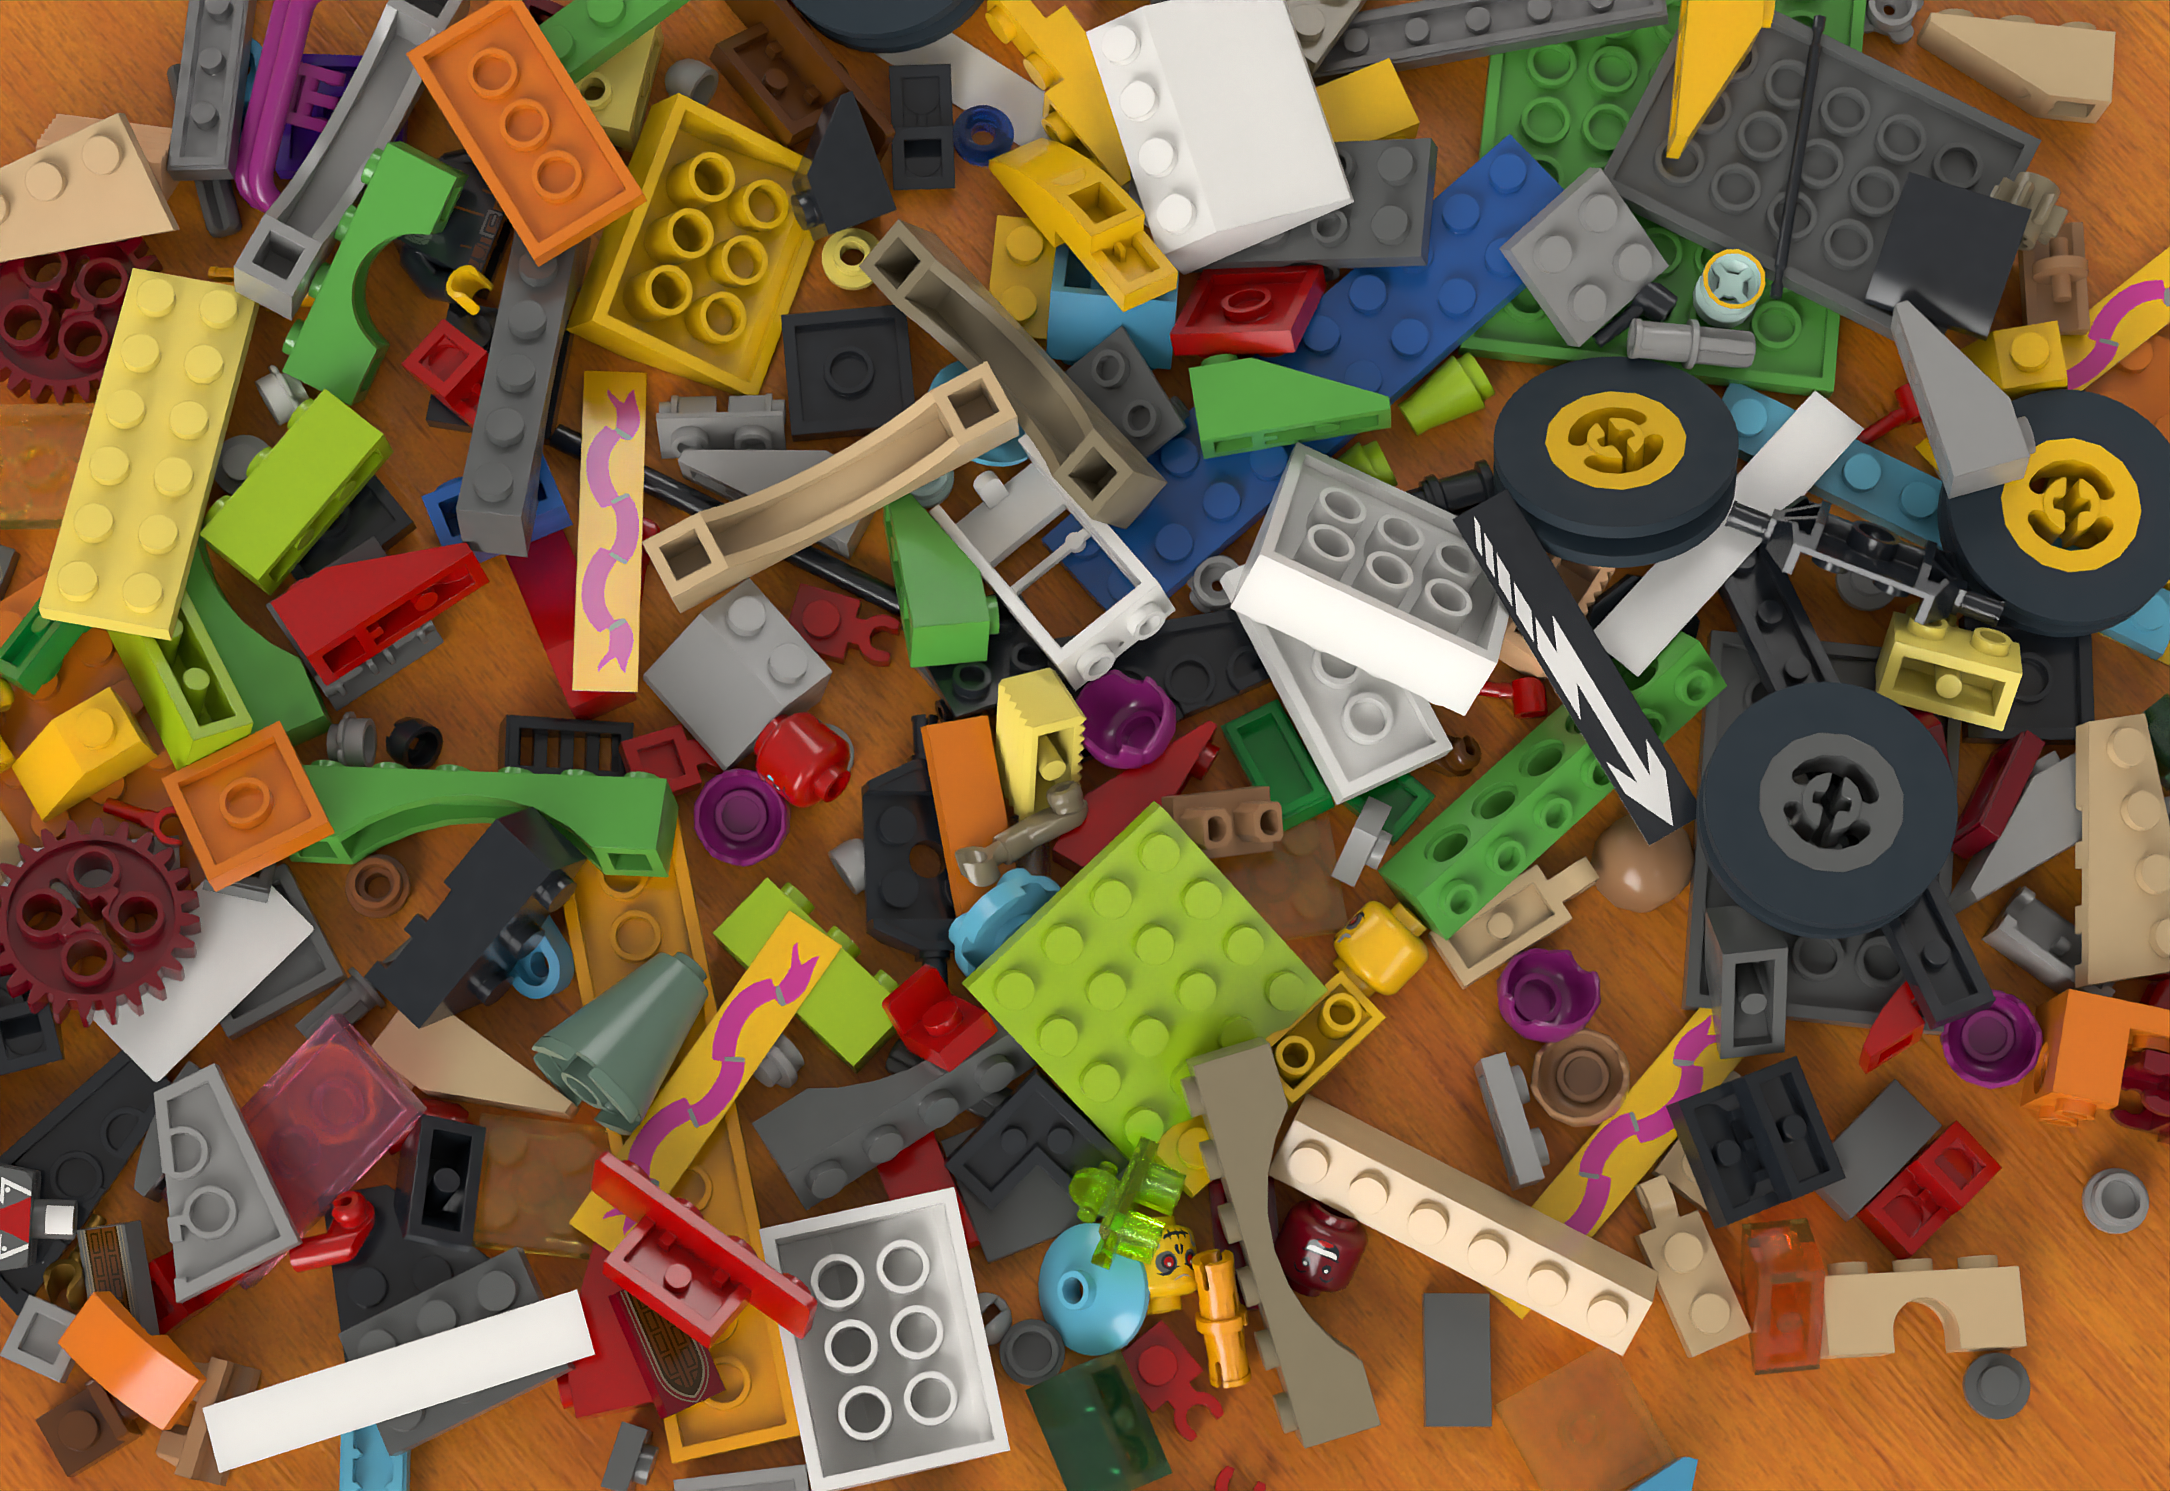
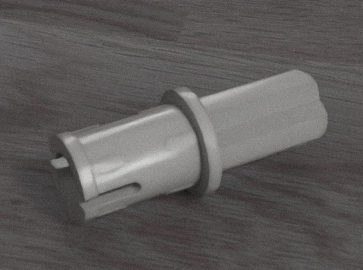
(1690, 344)

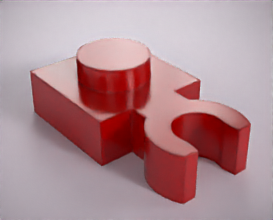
(833, 625)
(669, 757)
(1164, 1373)

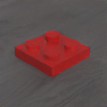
(1248, 311)

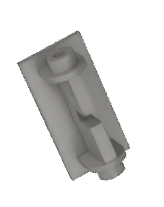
(695, 424)

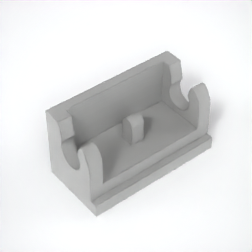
(2040, 943)

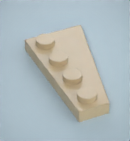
(81, 194)
(2121, 854)

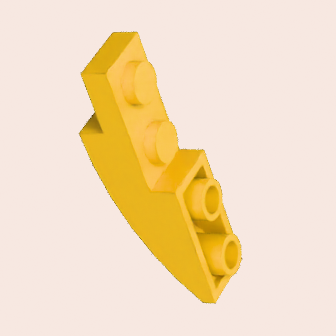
(1062, 59)
(1089, 212)
(1302, 1057)

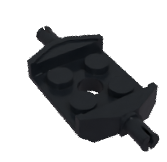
(1869, 551)
(899, 904)

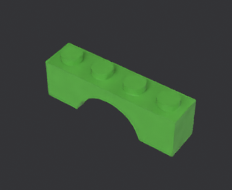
(338, 340)

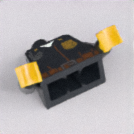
(468, 251)

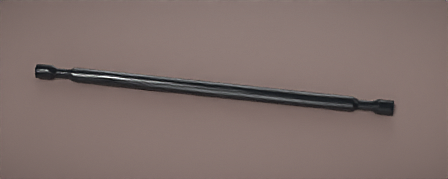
(1797, 157)

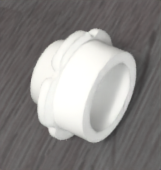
(281, 394)

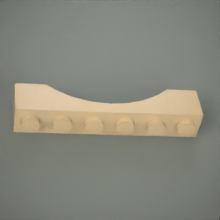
(909, 451)

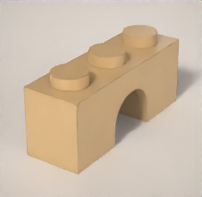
(1975, 1304)

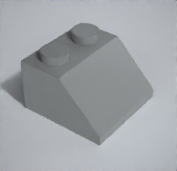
(737, 673)

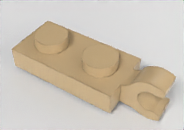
(1513, 921)
(1689, 1272)

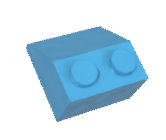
(1086, 315)

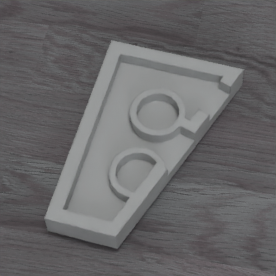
(217, 1186)

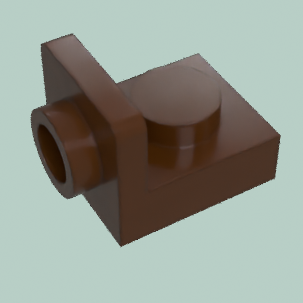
(88, 1428)

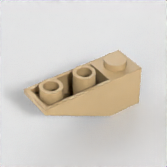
(2035, 66)

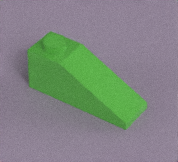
(1266, 405)
(936, 590)

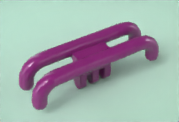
(280, 95)

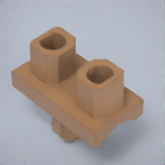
(2056, 282)
(1228, 820)
(191, 1446)

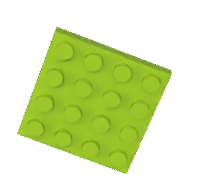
(1138, 972)

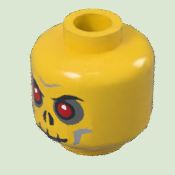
(1381, 948)
(1171, 1268)

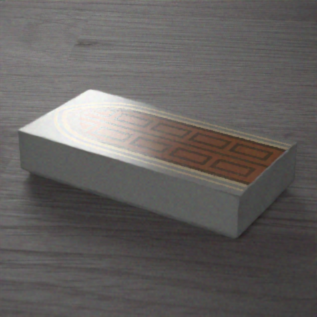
(117, 1262)

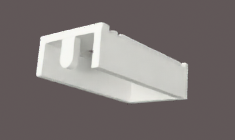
(1014, 515)

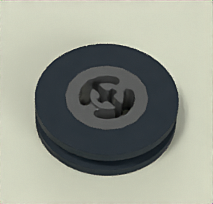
(1900, 827)

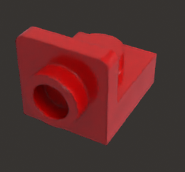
(935, 1021)

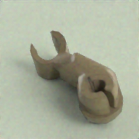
(1065, 813)

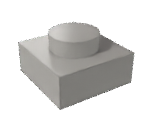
(1365, 844)
(36, 1338)

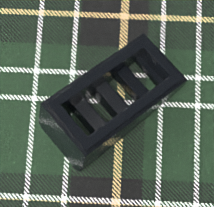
(542, 728)

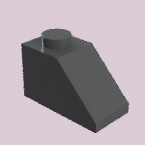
(1745, 982)

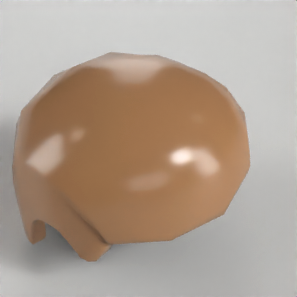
(1639, 874)
(1581, 1078)

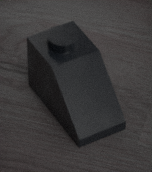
(839, 174)
(439, 1182)

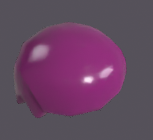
(1126, 720)
(741, 818)
(1547, 995)
(1995, 1044)

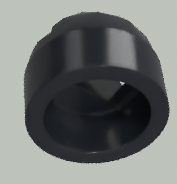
(426, 750)

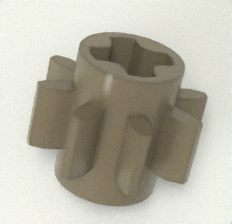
(2040, 196)

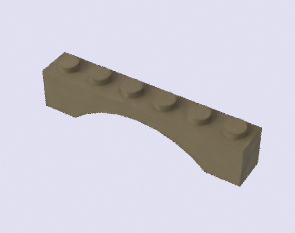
(1066, 427)
(1243, 1110)

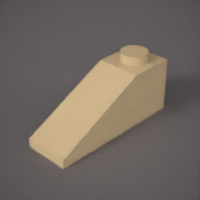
(463, 1066)

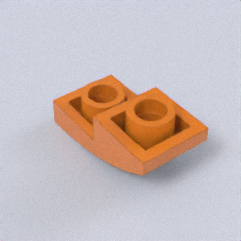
(135, 1367)

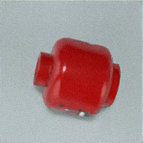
(803, 759)

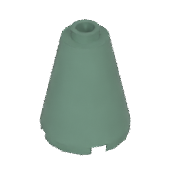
(625, 1040)

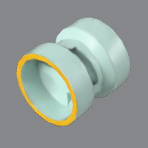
(1737, 278)

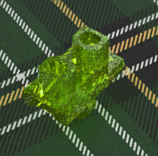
(1122, 1228)

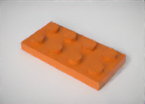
(526, 128)

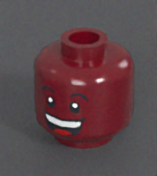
(1319, 1248)

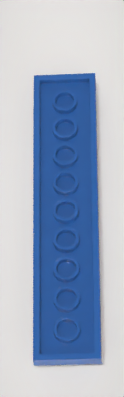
(1368, 332)

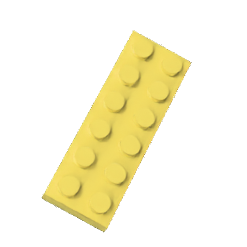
(150, 456)

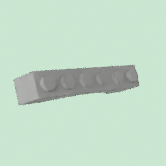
(303, 220)

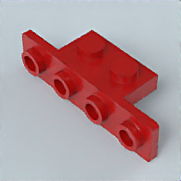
(689, 1266)

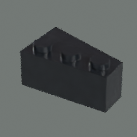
(485, 923)

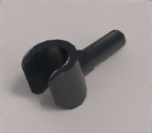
(1652, 301)

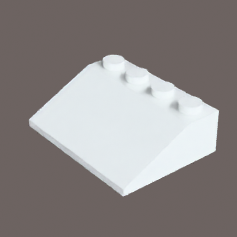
(1218, 124)
(1373, 581)
(897, 1344)

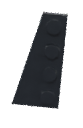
(1195, 662)
(81, 1154)

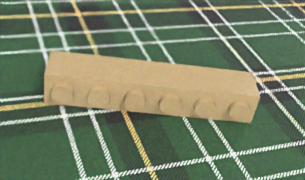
(1465, 1224)

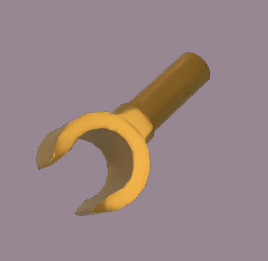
(69, 1274)

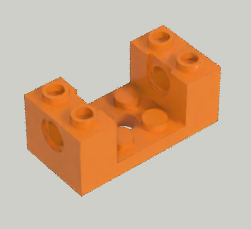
(2086, 1053)

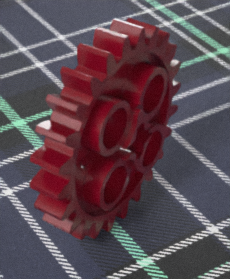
(27, 300)
(137, 886)

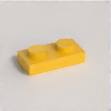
(1023, 273)

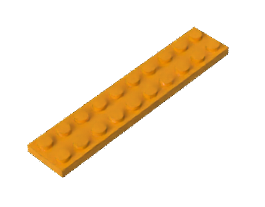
(612, 931)

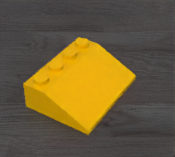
(707, 259)

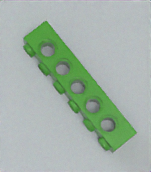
(1535, 797)

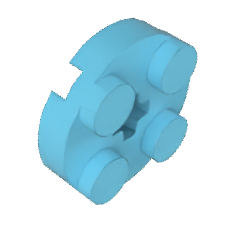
(998, 916)

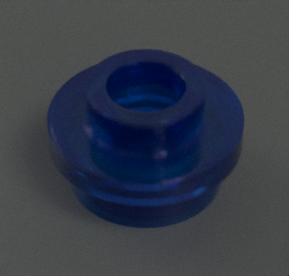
(982, 119)

